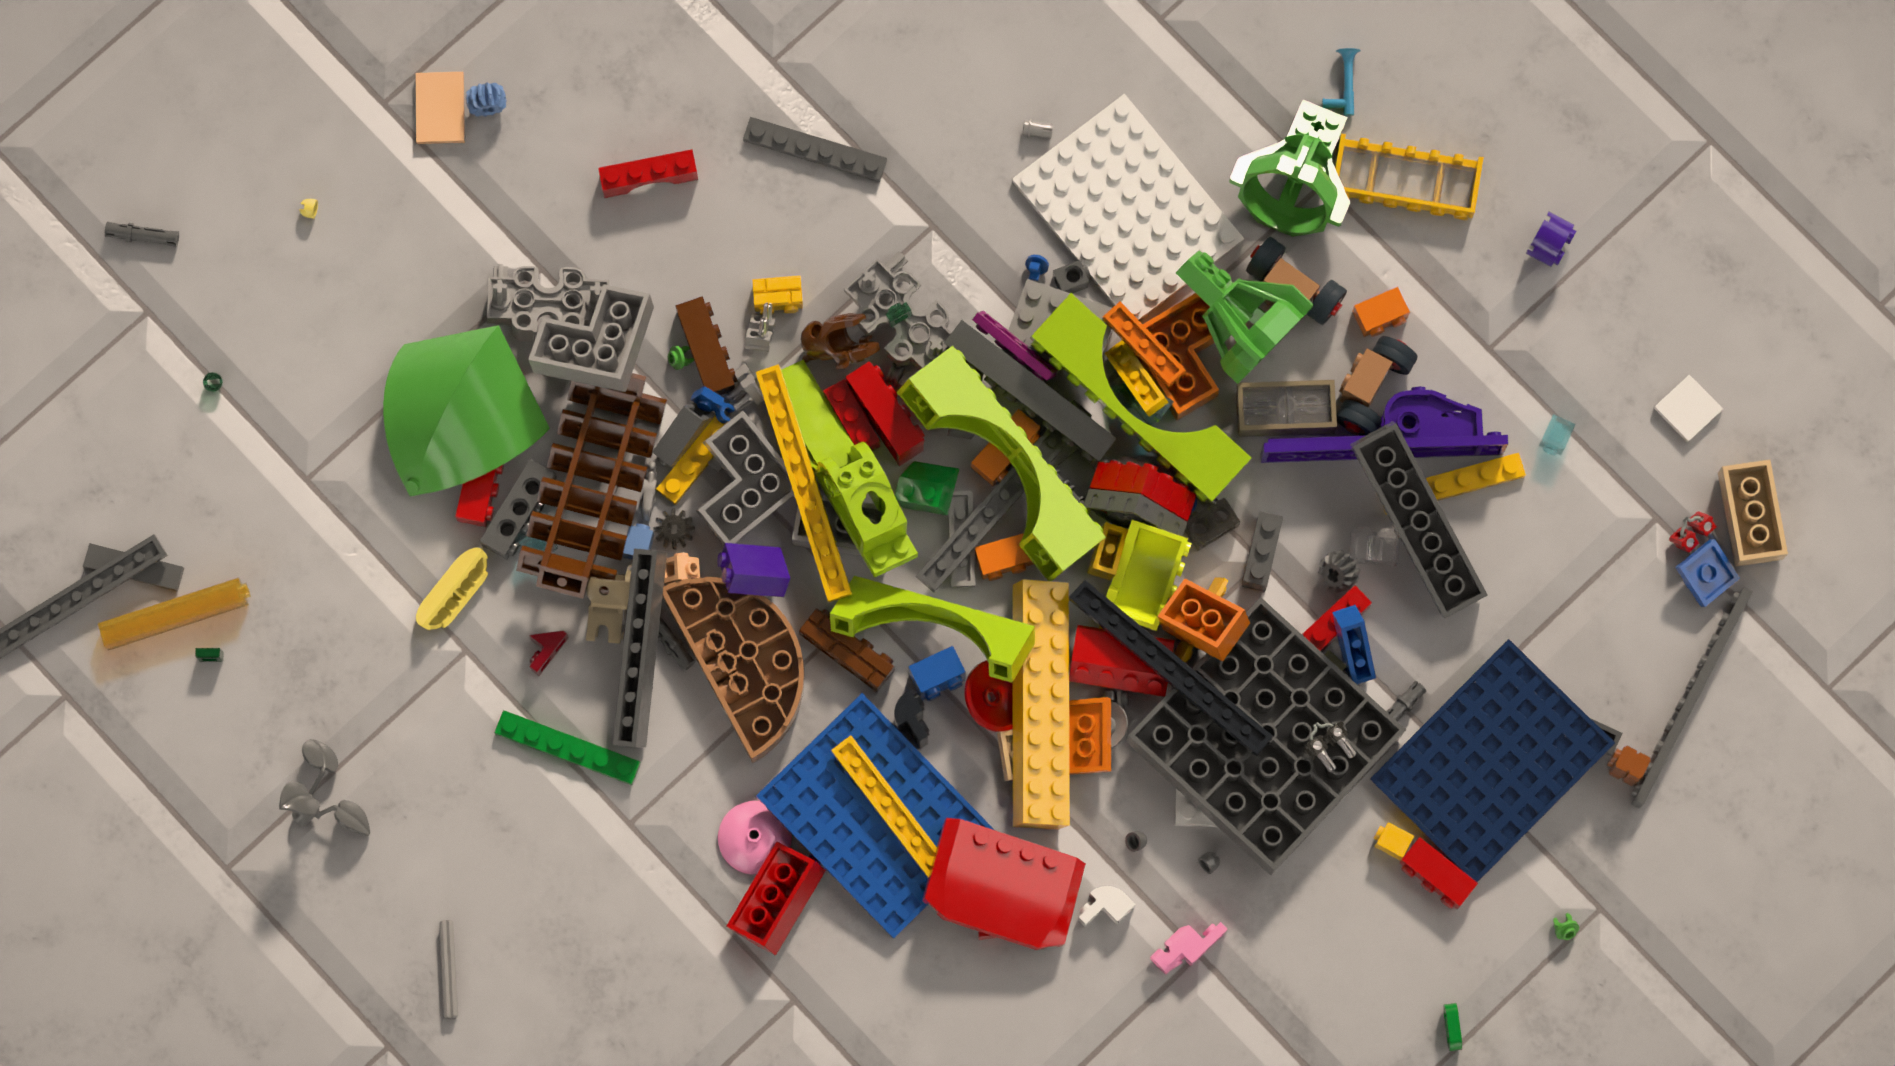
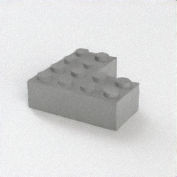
(1036, 305)
(597, 353)
(757, 475)

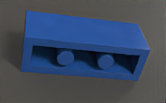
(1354, 644)

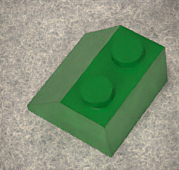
(927, 487)

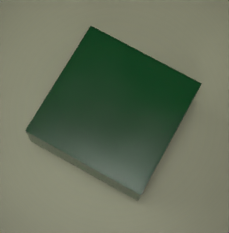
(209, 654)

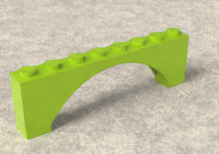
(1000, 639)

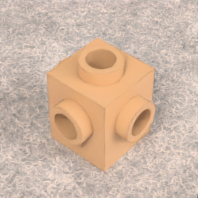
(681, 567)

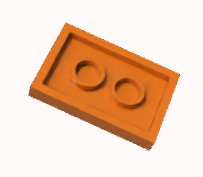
(1089, 735)

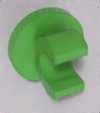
(676, 357)
(1566, 930)

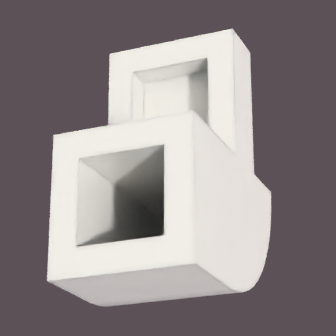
(1107, 899)

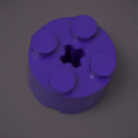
(1551, 239)

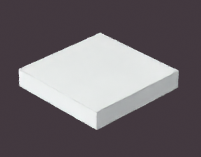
(1688, 408)

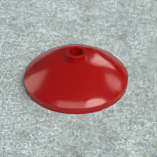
(993, 714)

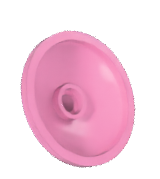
(734, 841)

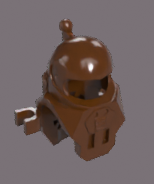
(833, 342)

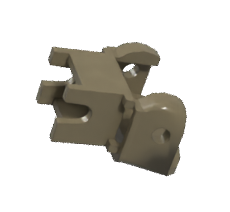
(609, 608)

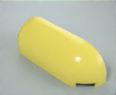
(453, 590)

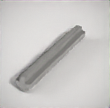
(448, 969)

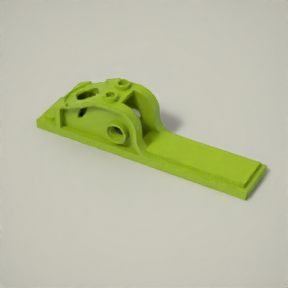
(847, 475)

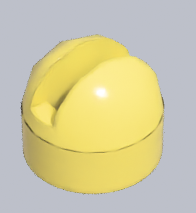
(310, 208)

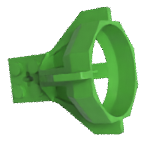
(1305, 159)
(1237, 304)

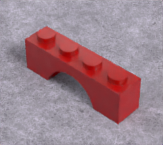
(669, 168)

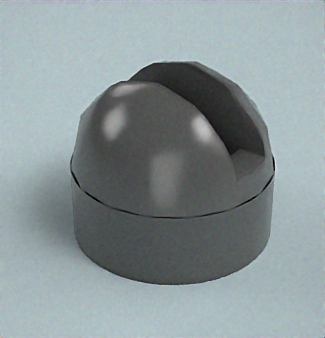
(1135, 841)
(1209, 862)

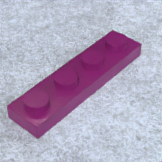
(1021, 351)

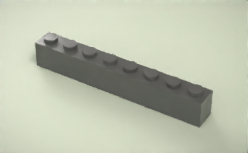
(1030, 391)
(640, 648)

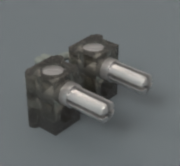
(1335, 735)

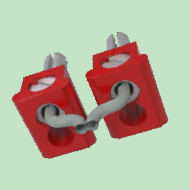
(1701, 524)

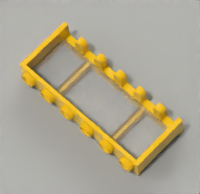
(1408, 177)

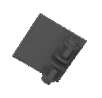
(1077, 474)

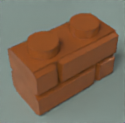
(1628, 765)

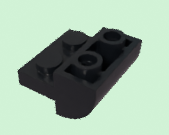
(909, 716)

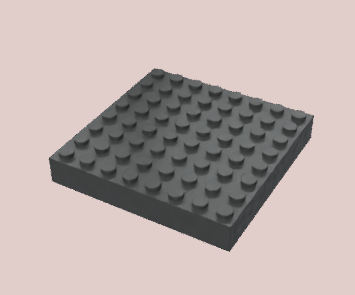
(1286, 687)

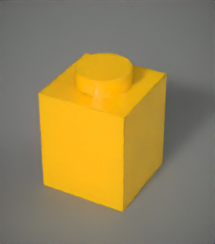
(1393, 840)

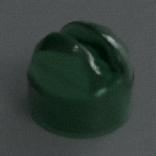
(212, 376)

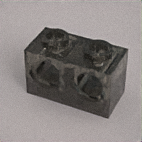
(1214, 528)

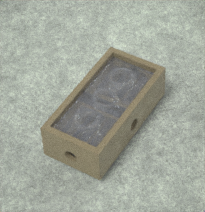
(1286, 408)

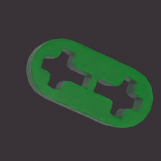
(1452, 1026)

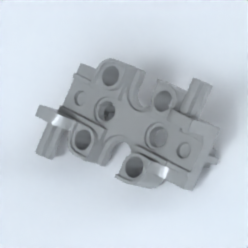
(883, 279)
(505, 291)

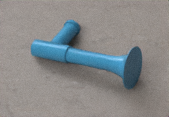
(1347, 102)

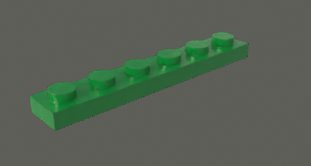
(567, 747)

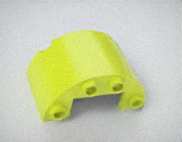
(1147, 572)

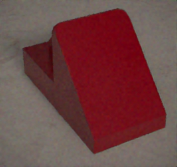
(550, 644)

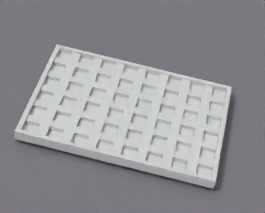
(1126, 207)

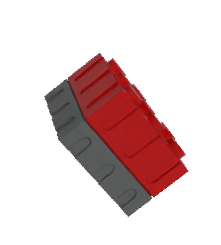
(1139, 494)

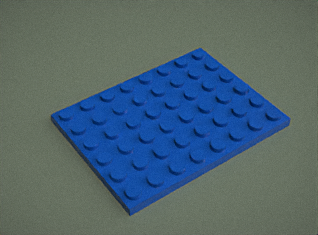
(844, 830)

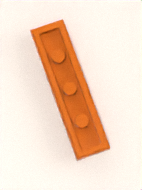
(1144, 344)

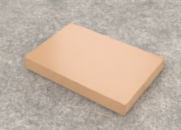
(440, 108)

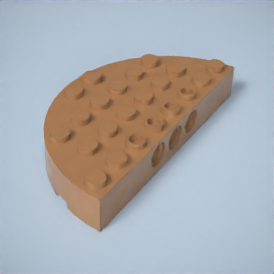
(745, 655)

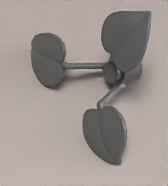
(305, 807)

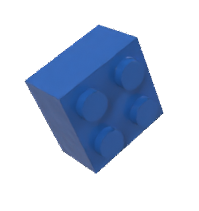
(937, 674)

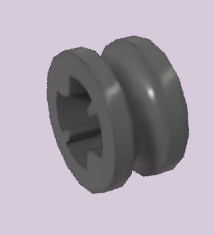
(894, 374)

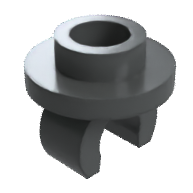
(1120, 697)

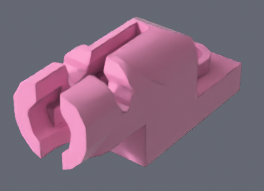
(1186, 945)

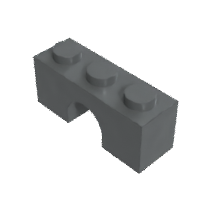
(1262, 551)

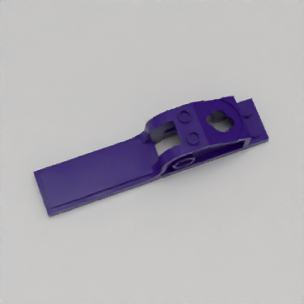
(1429, 433)

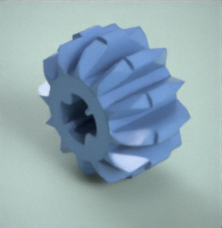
(486, 99)

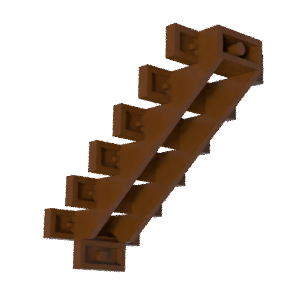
(568, 574)

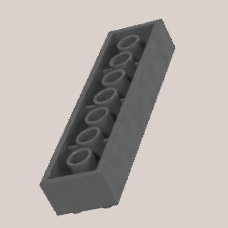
(1418, 519)

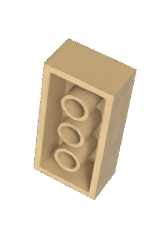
(1752, 513)

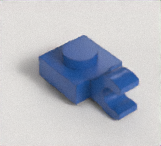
(711, 401)

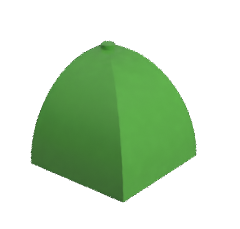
(457, 409)

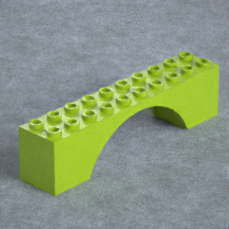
(954, 397)
(1199, 458)

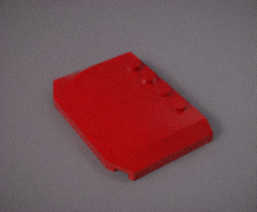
(1003, 885)

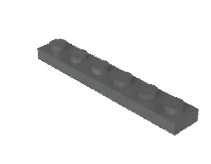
(815, 149)

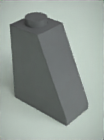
(682, 434)

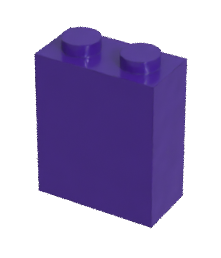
(754, 569)

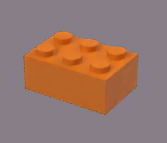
(1203, 619)

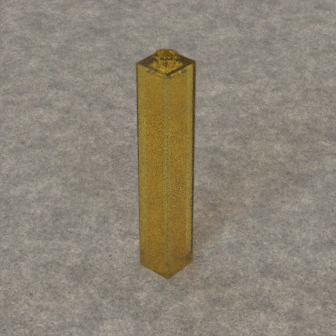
(174, 613)

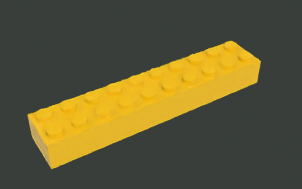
(1042, 708)

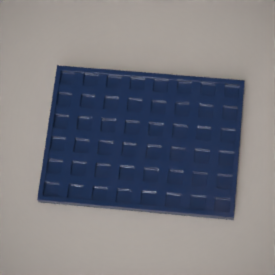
(1492, 761)

